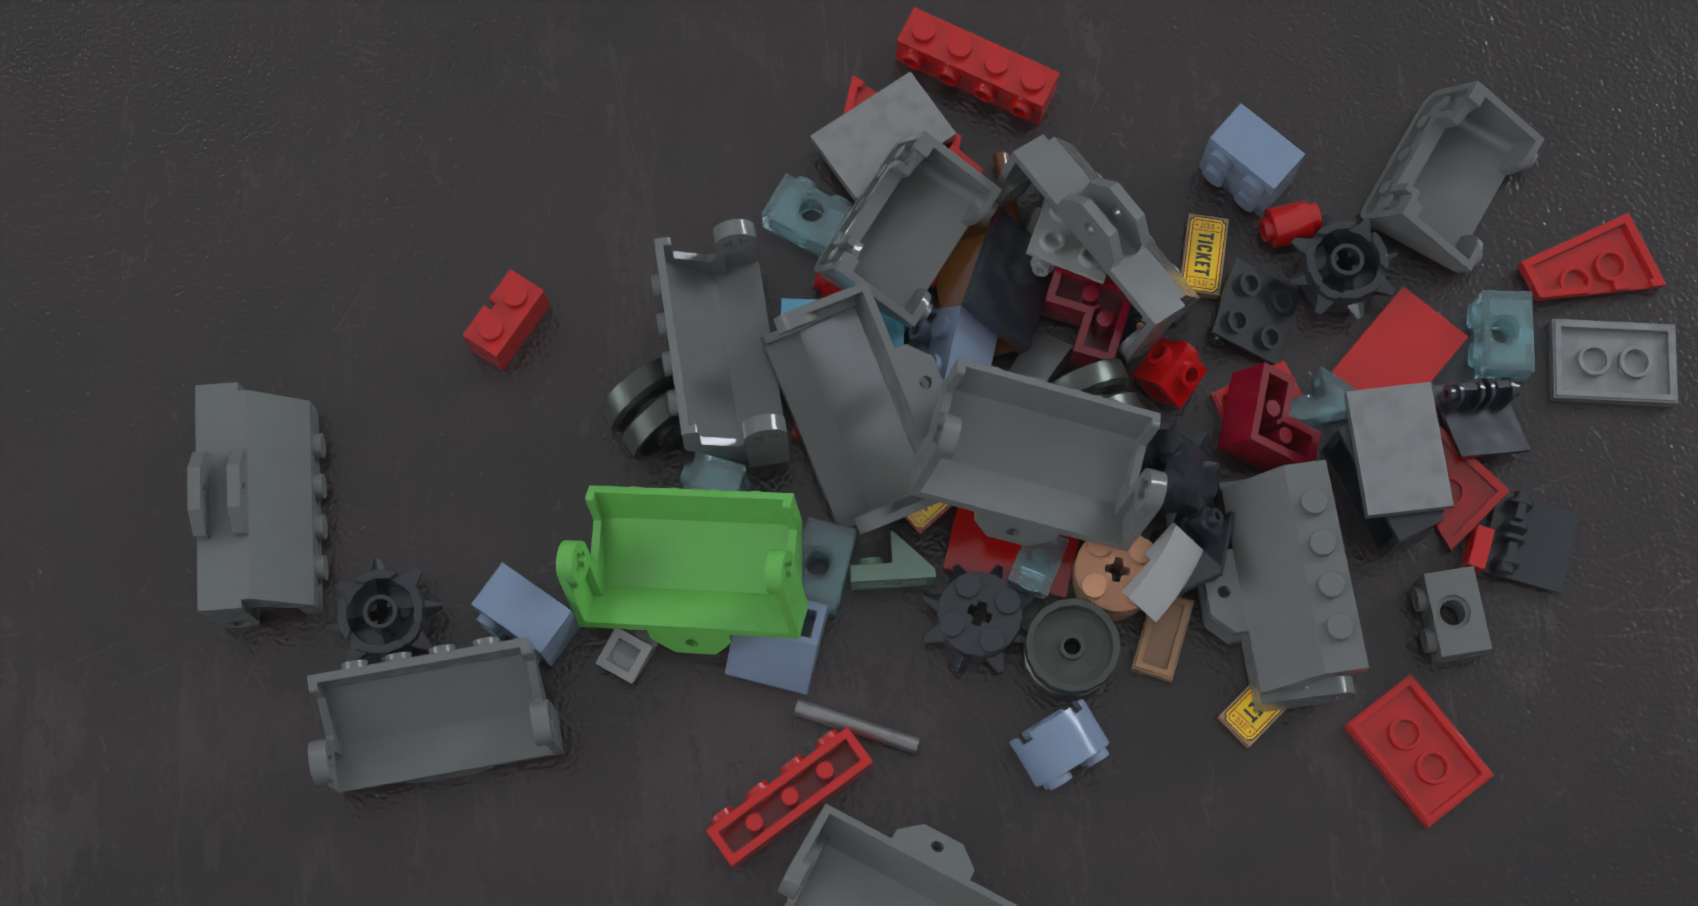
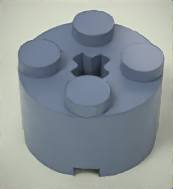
(1061, 744)

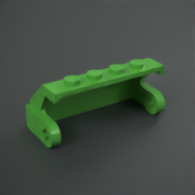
(688, 566)

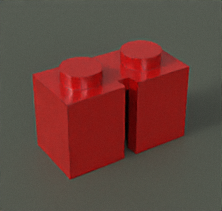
(504, 328)

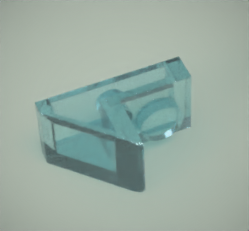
(1330, 403)
(1037, 567)

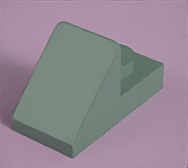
(905, 569)

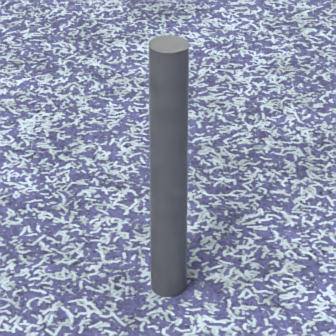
(857, 726)

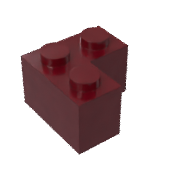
(1093, 307)
(1258, 420)

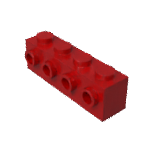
(976, 66)
(789, 798)

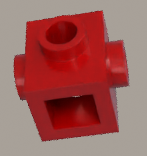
(1170, 372)

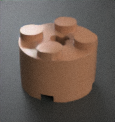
(1094, 583)

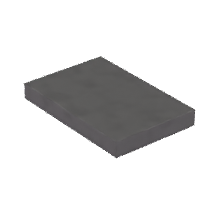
(864, 135)
(1613, 362)
(1398, 450)

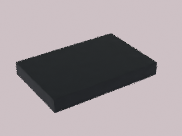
(1003, 286)

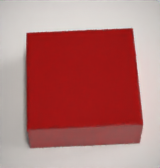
(1477, 548)

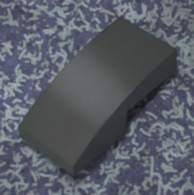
(1044, 358)

